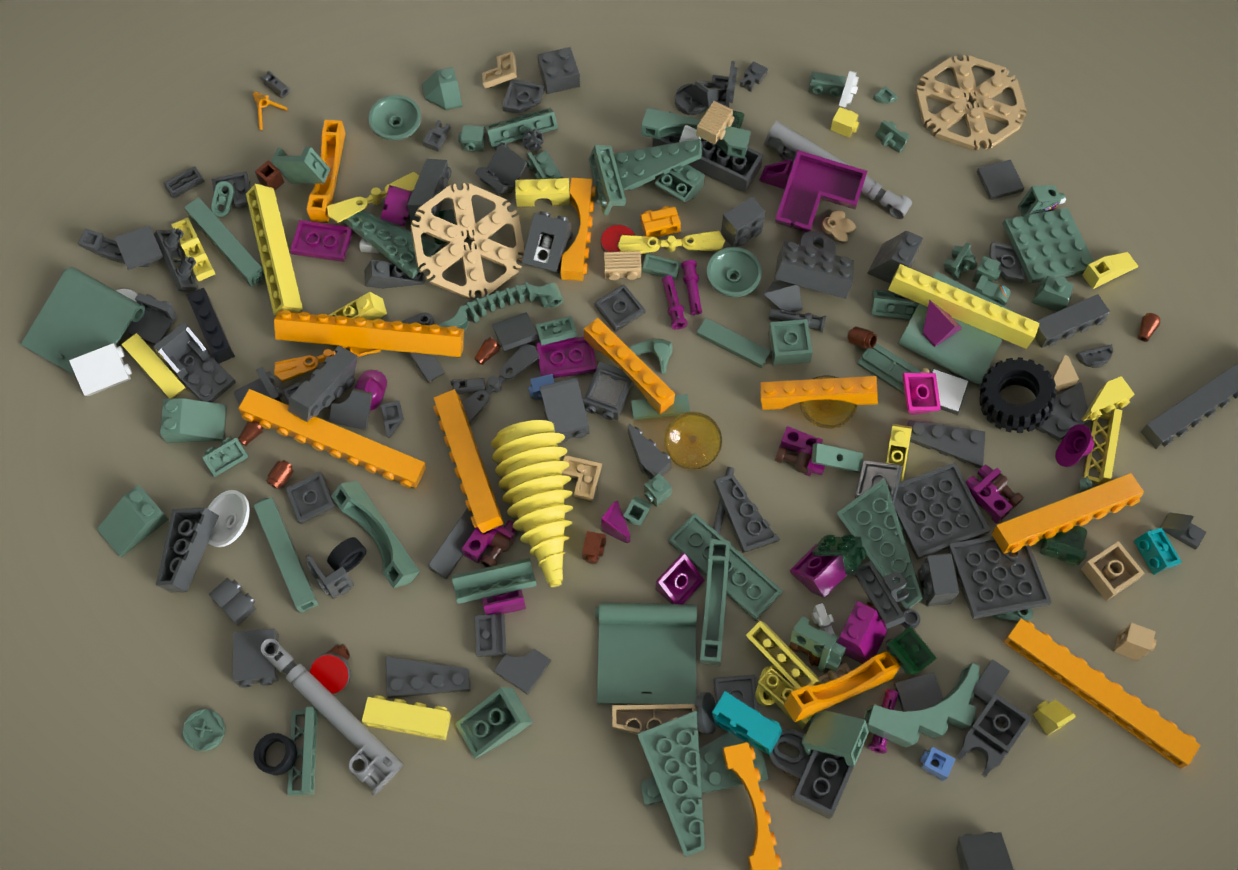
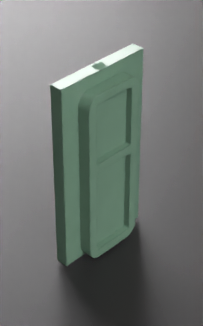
(886, 366)

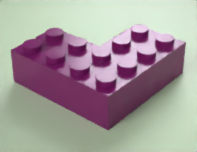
(813, 180)

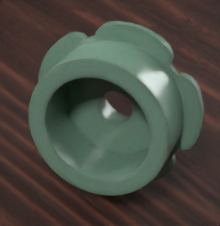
(1085, 484)

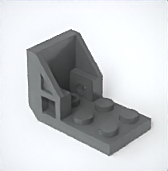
(193, 364)

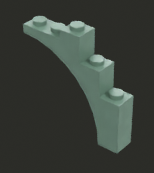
(904, 727)

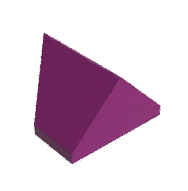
(777, 173)
(938, 325)
(614, 523)

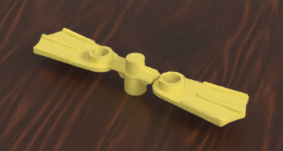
(347, 208)
(702, 242)

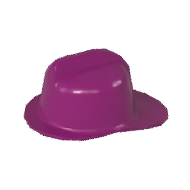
(373, 382)
(1074, 446)

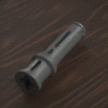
(814, 322)

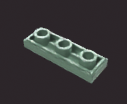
(643, 410)
(837, 457)

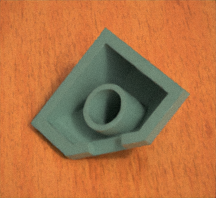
(443, 89)

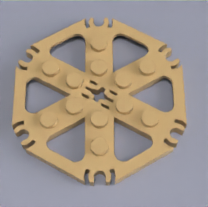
(960, 107)
(455, 251)

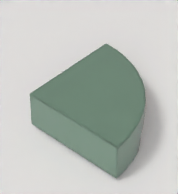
(885, 96)

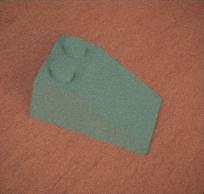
(192, 421)
(131, 521)
(493, 721)

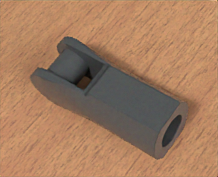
(275, 84)
(472, 385)

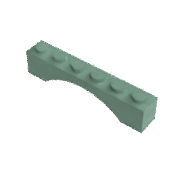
(662, 124)
(397, 564)
(715, 602)

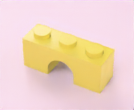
(553, 189)

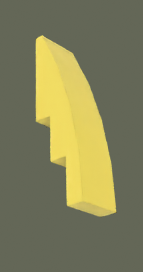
(193, 248)
(153, 366)

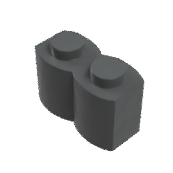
(232, 600)

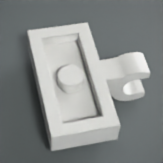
(850, 87)
(822, 619)

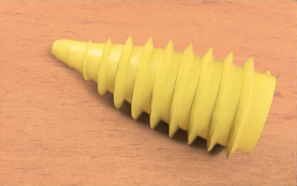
(534, 488)

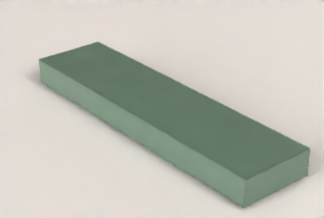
(733, 343)

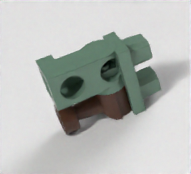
(818, 645)

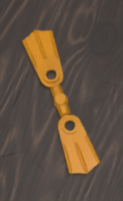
(295, 367)

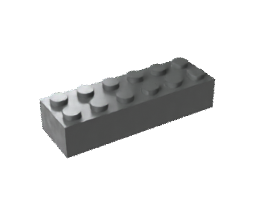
(723, 167)

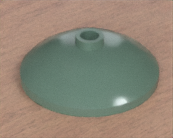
(392, 111)
(734, 263)

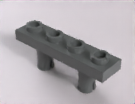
(178, 264)

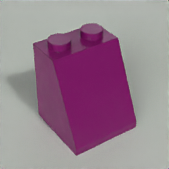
(862, 633)

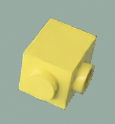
(845, 122)

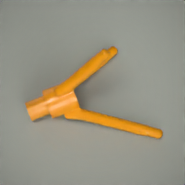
(262, 102)

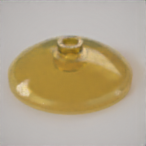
(836, 416)
(693, 454)

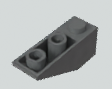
(387, 275)
(649, 458)

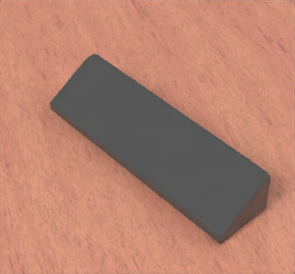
(451, 549)

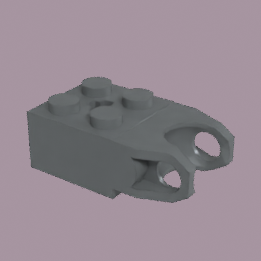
(989, 738)

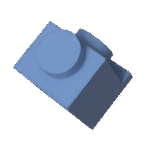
(534, 389)
(944, 762)

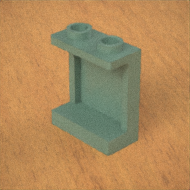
(301, 169)
(836, 735)

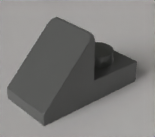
(1182, 529)

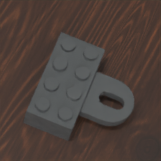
(814, 266)
(820, 775)

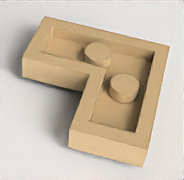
(504, 72)
(587, 474)

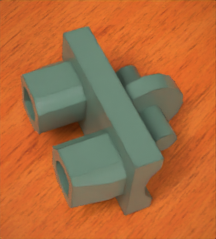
(892, 136)
(963, 261)

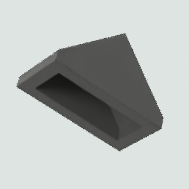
(706, 92)
(785, 296)

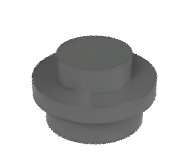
(912, 618)

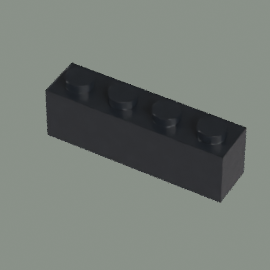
(210, 325)

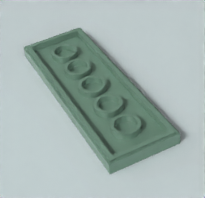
(745, 582)

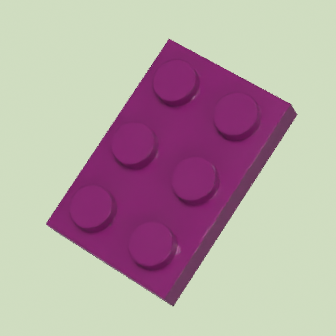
(321, 240)
(566, 358)

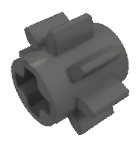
(533, 139)

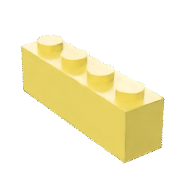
(782, 656)
(406, 718)

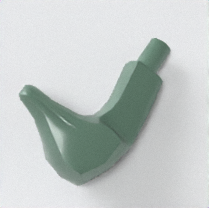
(659, 347)

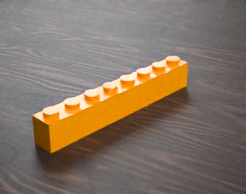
(468, 461)
(1067, 513)

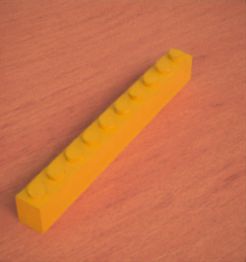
(369, 333)
(333, 439)
(1102, 694)

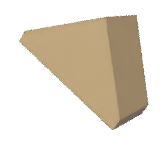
(1065, 375)

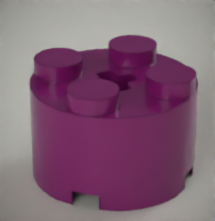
(395, 205)

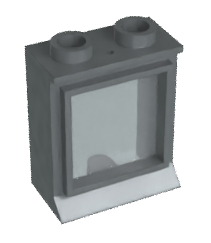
(608, 392)

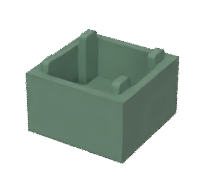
(790, 342)

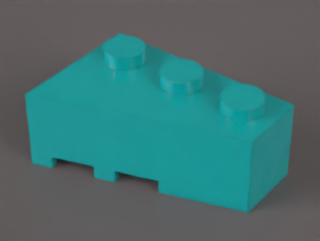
(746, 723)

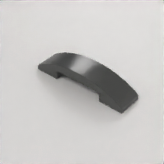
(102, 246)

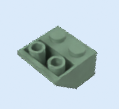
(681, 182)

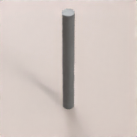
(720, 510)

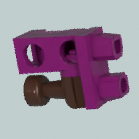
(803, 445)
(988, 493)
(498, 538)

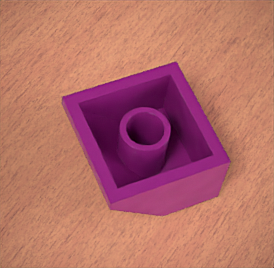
(819, 573)

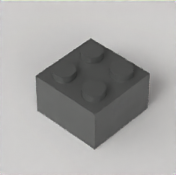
(558, 70)
(743, 222)
(938, 580)

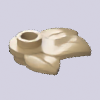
(838, 226)

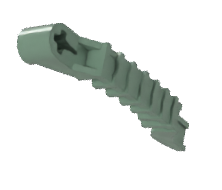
(548, 295)

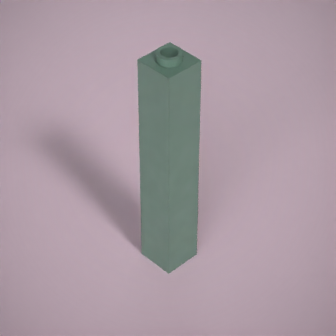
(225, 242)
(285, 554)

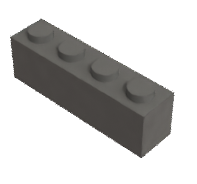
(1071, 320)

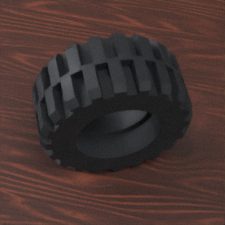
(1017, 416)

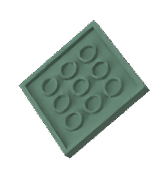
(1048, 244)

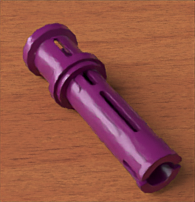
(691, 279)
(675, 308)
(889, 699)

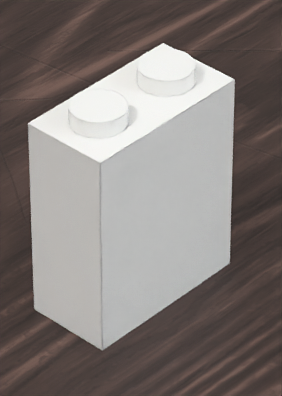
(101, 369)

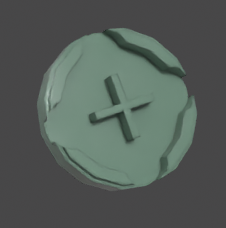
(203, 730)

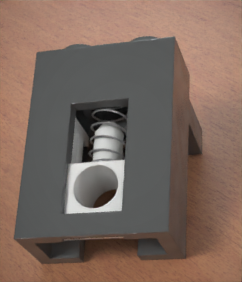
(559, 229)

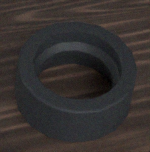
(347, 554)
(262, 747)

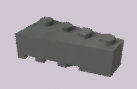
(430, 182)
(324, 385)
(184, 547)

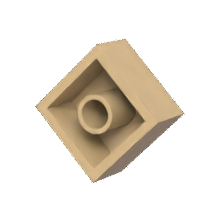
(1112, 571)

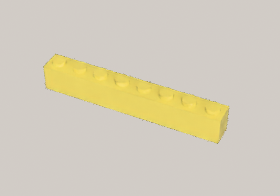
(273, 249)
(964, 306)

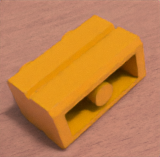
(660, 222)

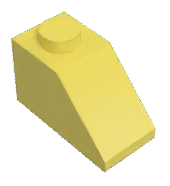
(1052, 716)

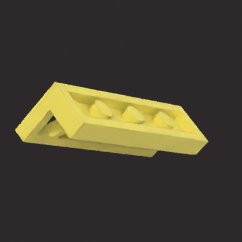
(1109, 450)

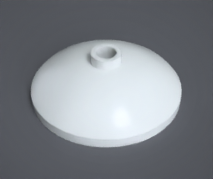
(233, 517)

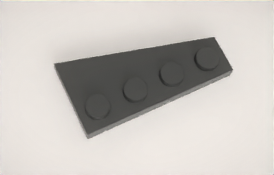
(953, 441)
(746, 521)
(422, 678)

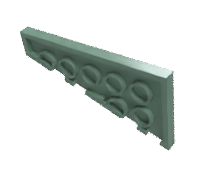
(642, 165)
(390, 241)
(876, 522)
(675, 764)
(712, 769)

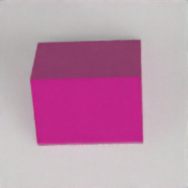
(921, 393)

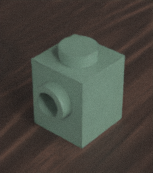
(472, 138)
(988, 268)
(657, 490)
(637, 510)

